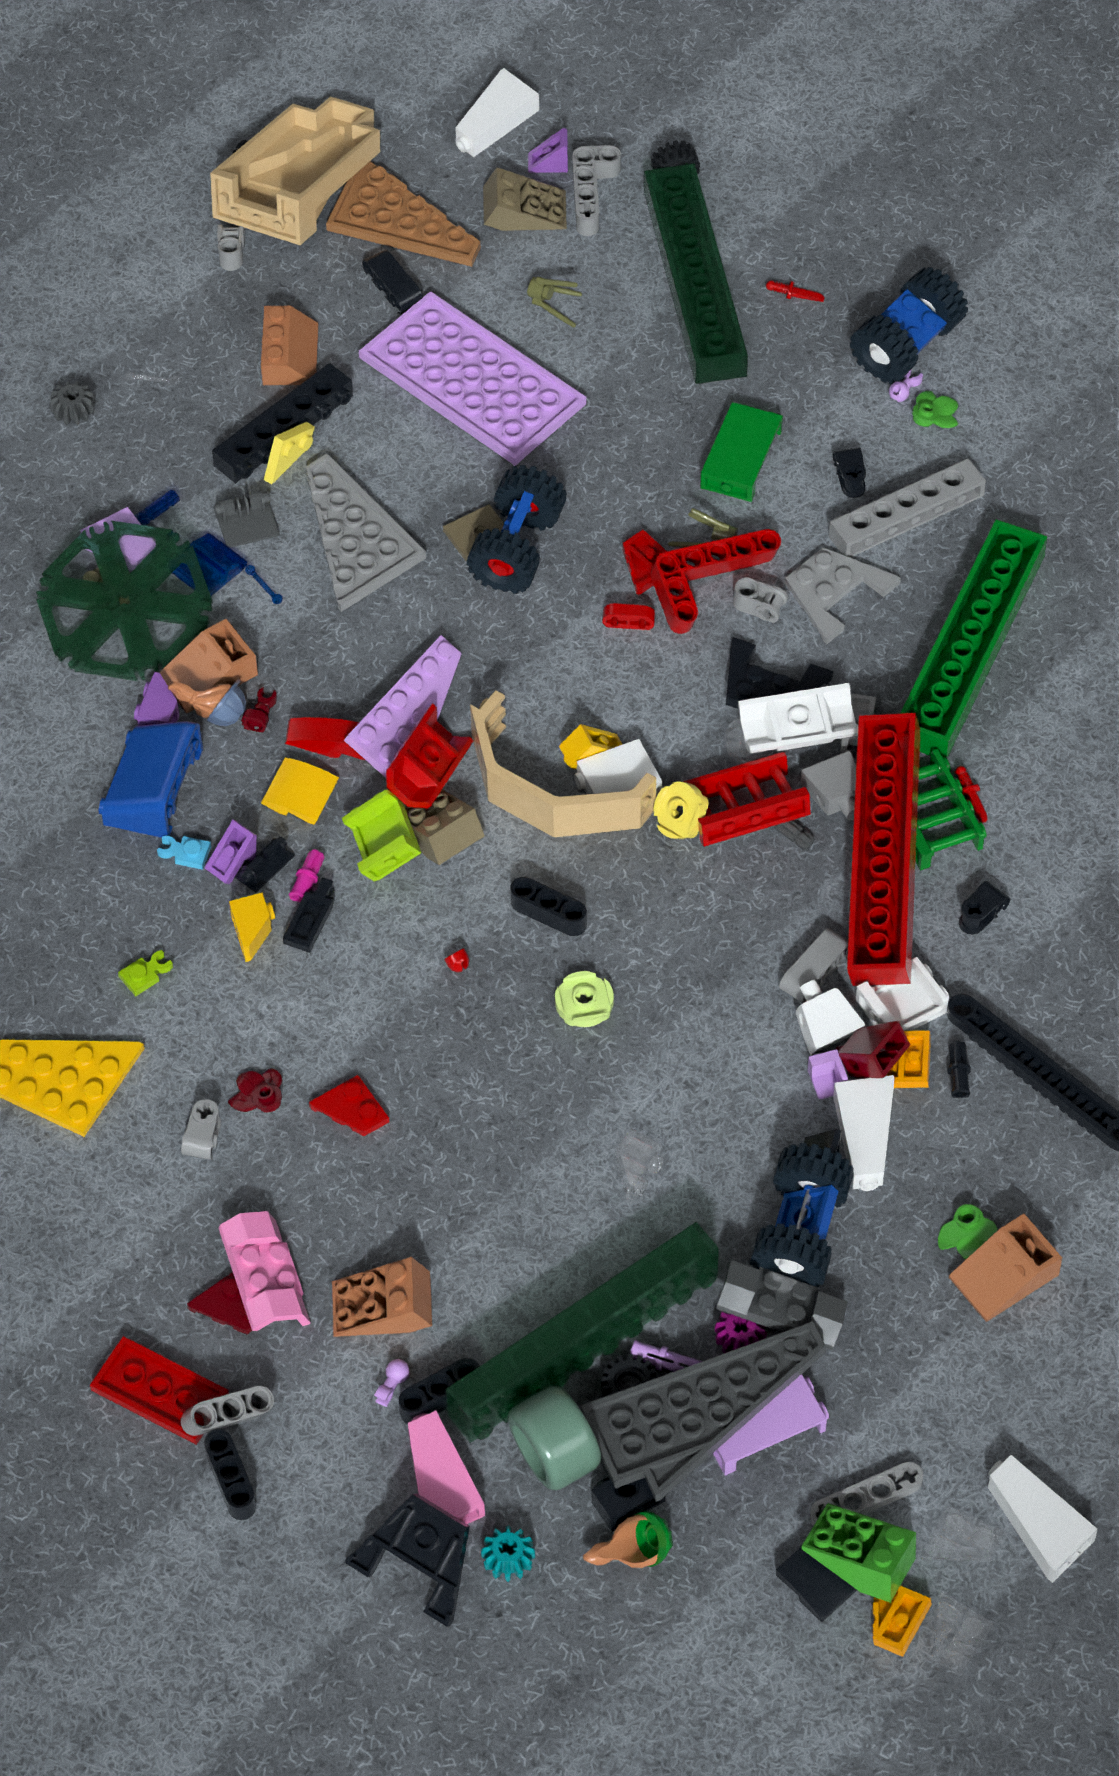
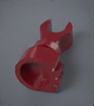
(259, 714)

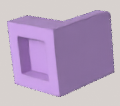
(825, 1071)

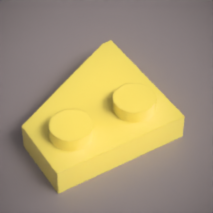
(287, 449)

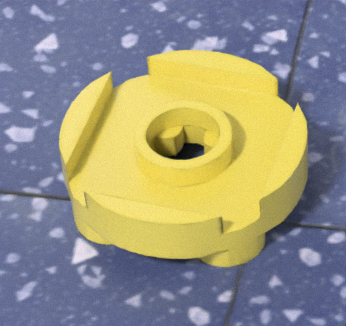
(693, 805)

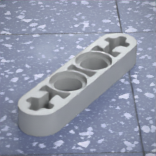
(864, 1492)

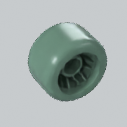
(554, 1438)

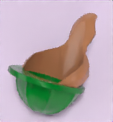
(636, 1542)

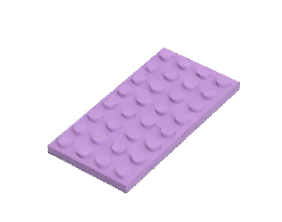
(472, 378)

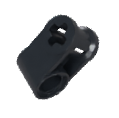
(850, 471)
(982, 908)

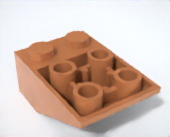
(212, 659)
(1007, 1268)
(383, 1300)

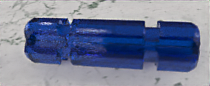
(157, 507)

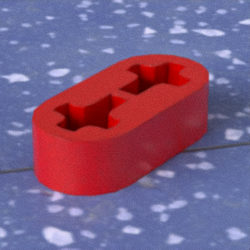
(628, 616)

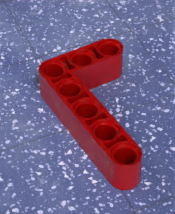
(705, 566)

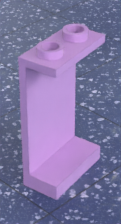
(782, 1418)

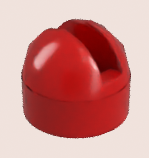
(458, 961)

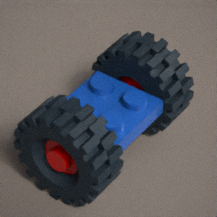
(527, 500)

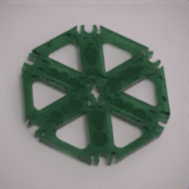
(130, 618)

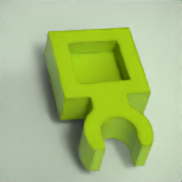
(143, 974)

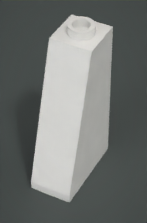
(496, 113)
(864, 1118)
(1040, 1516)

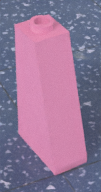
(440, 1471)

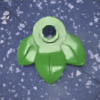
(934, 410)
(966, 1236)

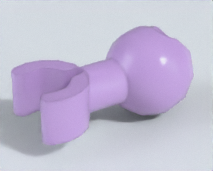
(900, 390)
(396, 1372)

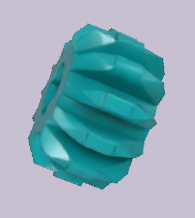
(502, 1562)

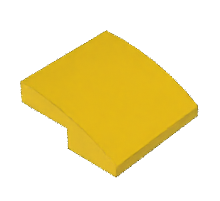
(299, 790)

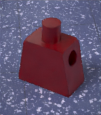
(873, 1050)

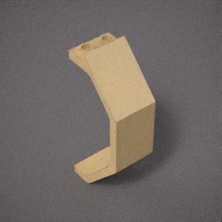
(543, 810)

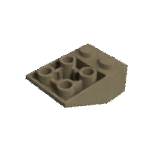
(522, 203)
(444, 827)

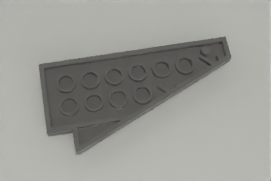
(685, 1416)

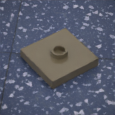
(465, 529)

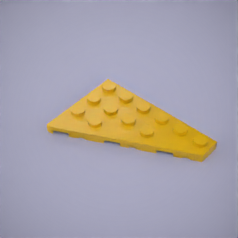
(65, 1078)

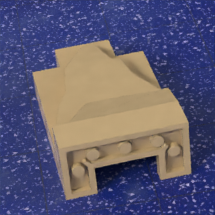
(293, 168)

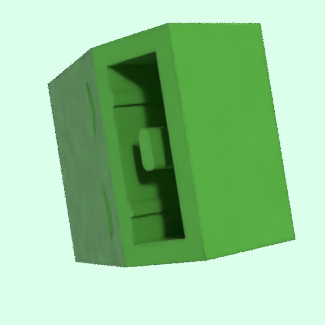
(862, 1550)

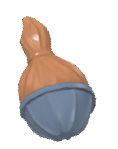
(219, 704)

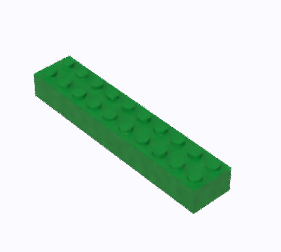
(974, 634)

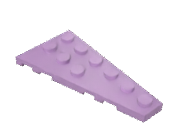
(395, 715)

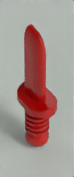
(792, 291)
(971, 793)

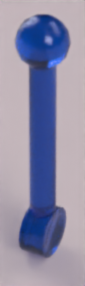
(276, 598)

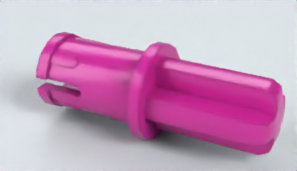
(307, 875)

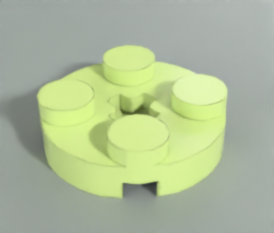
(588, 1013)

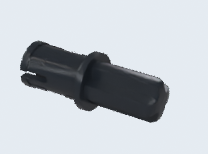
(959, 1070)

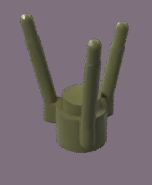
(542, 289)
(720, 531)

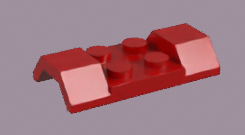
(425, 761)

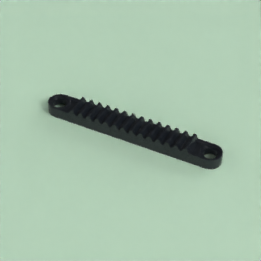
(1036, 1069)

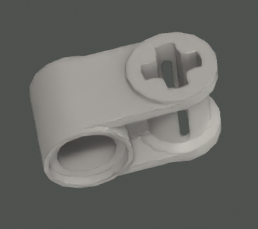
(230, 246)
(758, 599)
(202, 1130)

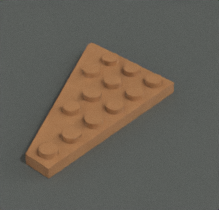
(384, 212)

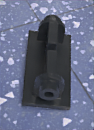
(265, 865)

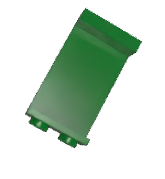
(740, 451)

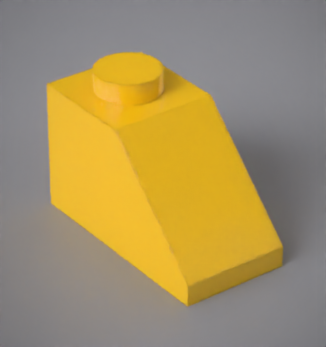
(586, 742)
(252, 922)

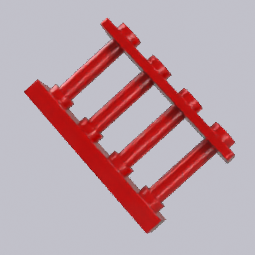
(755, 815)

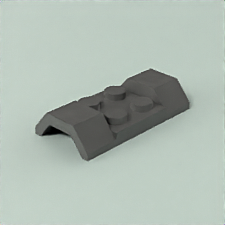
(780, 1301)

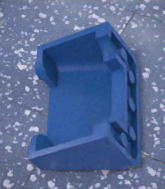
(151, 777)

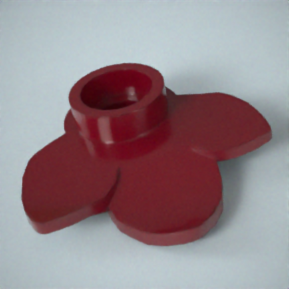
(258, 1091)

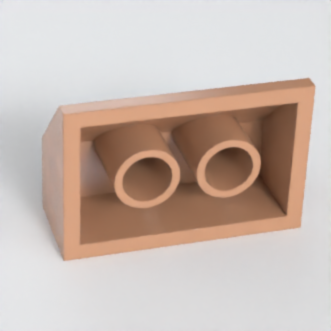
(288, 346)

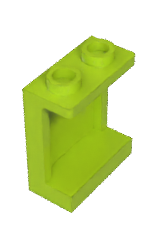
(382, 835)

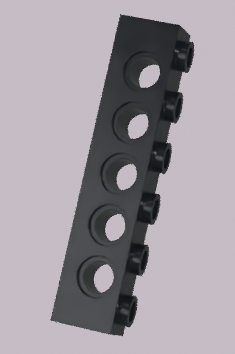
(306, 403)

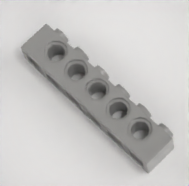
(907, 508)

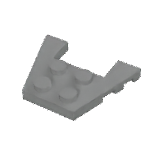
(826, 580)

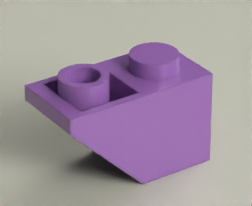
(158, 703)

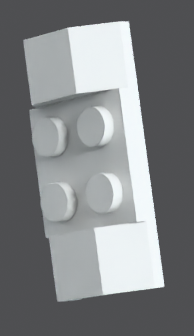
(797, 718)

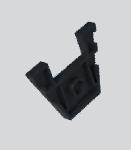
(753, 681)
(427, 1541)

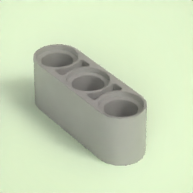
(815, 963)
(238, 1402)

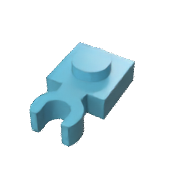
(189, 852)

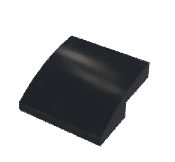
(814, 1583)

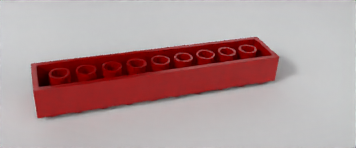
(884, 850)

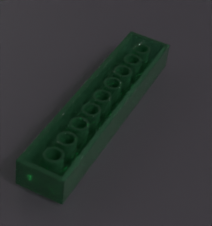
(695, 274)
(584, 1331)

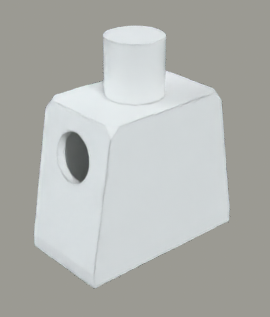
(825, 1017)

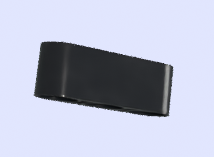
(393, 280)
(541, 896)
(422, 1391)
(229, 1461)

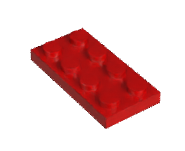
(153, 1386)

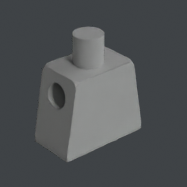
(832, 784)

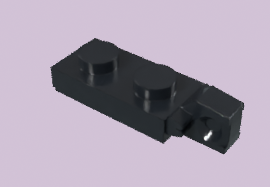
(310, 917)

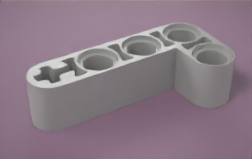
(588, 166)

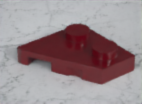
(223, 1304)

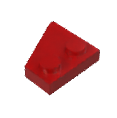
(640, 555)
(352, 1106)

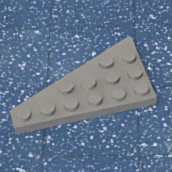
(358, 536)

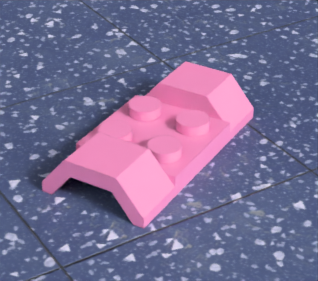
(263, 1269)

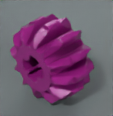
(732, 1340)

